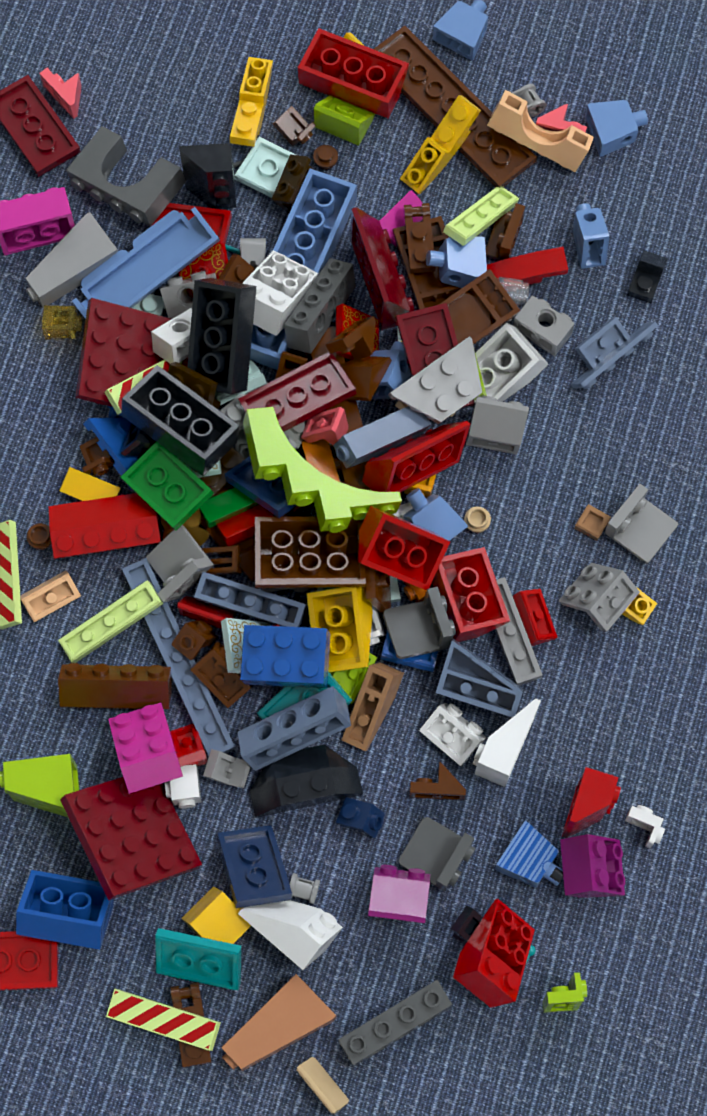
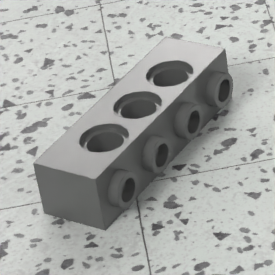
(318, 305)
(395, 1023)

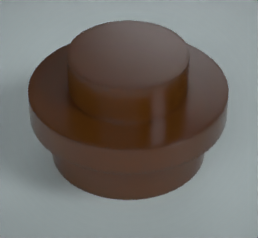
(325, 157)
(39, 536)

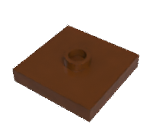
(378, 589)

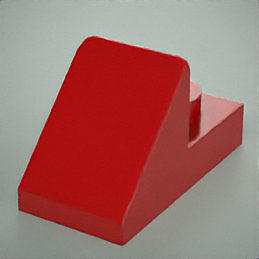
(188, 746)

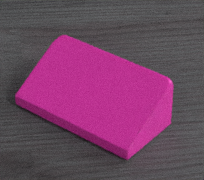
(395, 216)

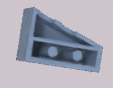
(477, 682)

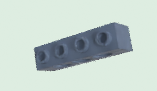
(249, 601)
(294, 728)

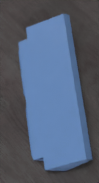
(154, 259)

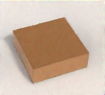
(592, 522)

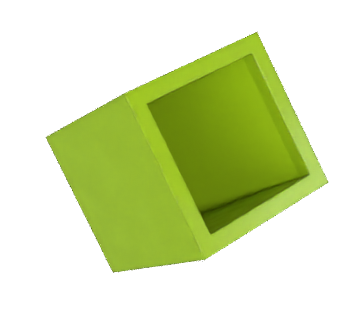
(41, 781)

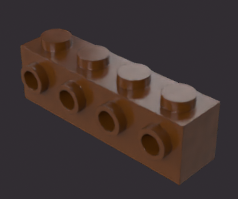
(114, 686)

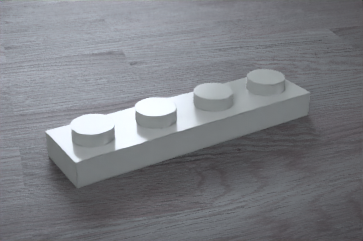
(516, 642)

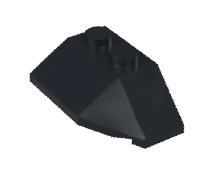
(304, 780)

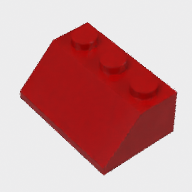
(400, 548)
(471, 594)
(592, 798)

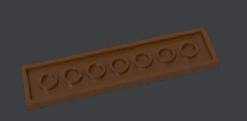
(433, 91)

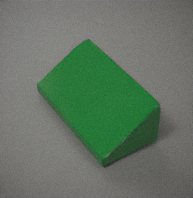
(225, 506)

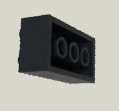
(222, 332)
(179, 420)

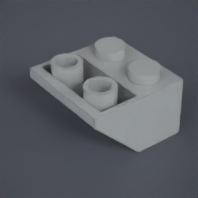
(497, 425)

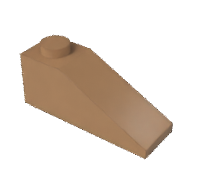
(372, 704)

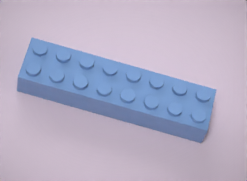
(309, 240)

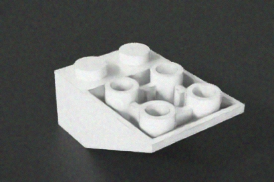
(279, 290)

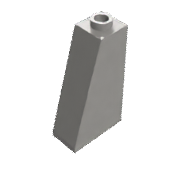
(70, 261)

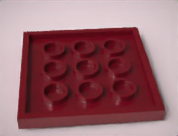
(114, 348)
(130, 836)

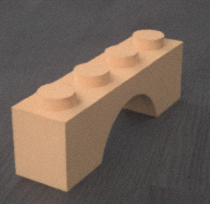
(564, 146)

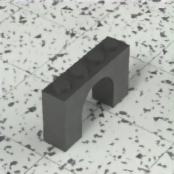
(140, 201)

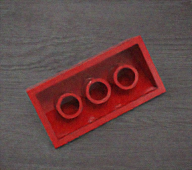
(352, 73)
(417, 459)
(102, 525)

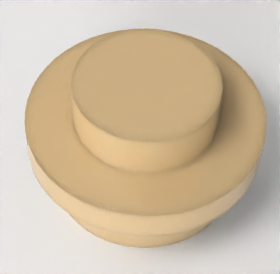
(477, 519)

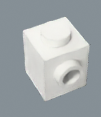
(186, 789)

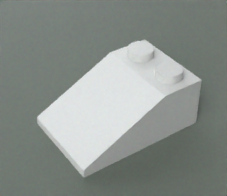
(508, 363)
(499, 754)
(294, 928)

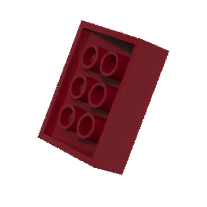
(379, 268)

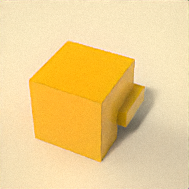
(216, 918)

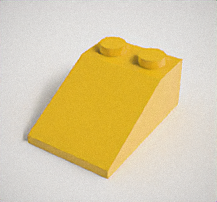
(348, 620)

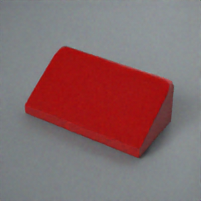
(242, 525)
(201, 611)
(535, 616)

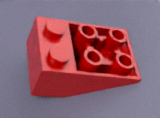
(495, 956)

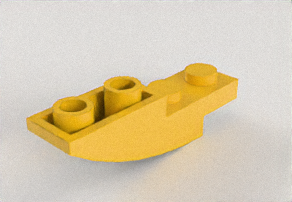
(252, 102)
(442, 146)

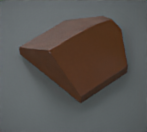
(366, 375)

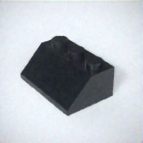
(210, 174)

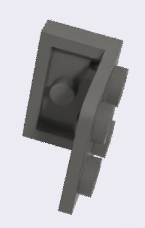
(420, 626)
(437, 852)

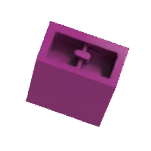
(592, 866)

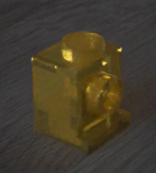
(56, 316)

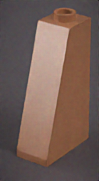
(280, 1023)

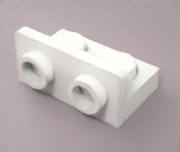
(453, 733)

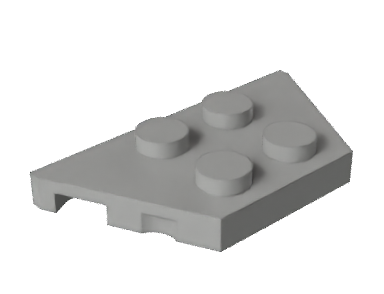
(443, 384)

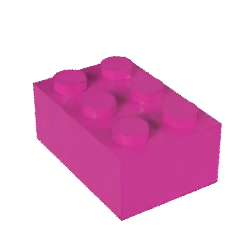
(34, 220)
(145, 747)

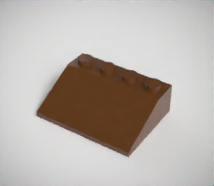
(298, 555)

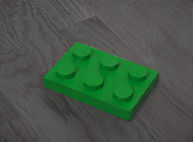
(167, 485)

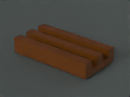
(234, 560)

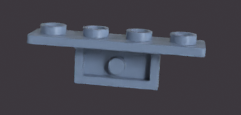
(606, 347)

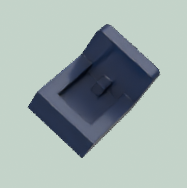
(361, 817)

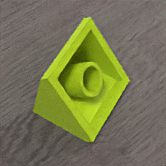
(342, 119)

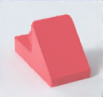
(66, 93)
(555, 120)
(326, 425)

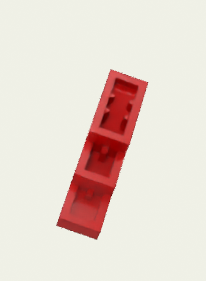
(532, 266)

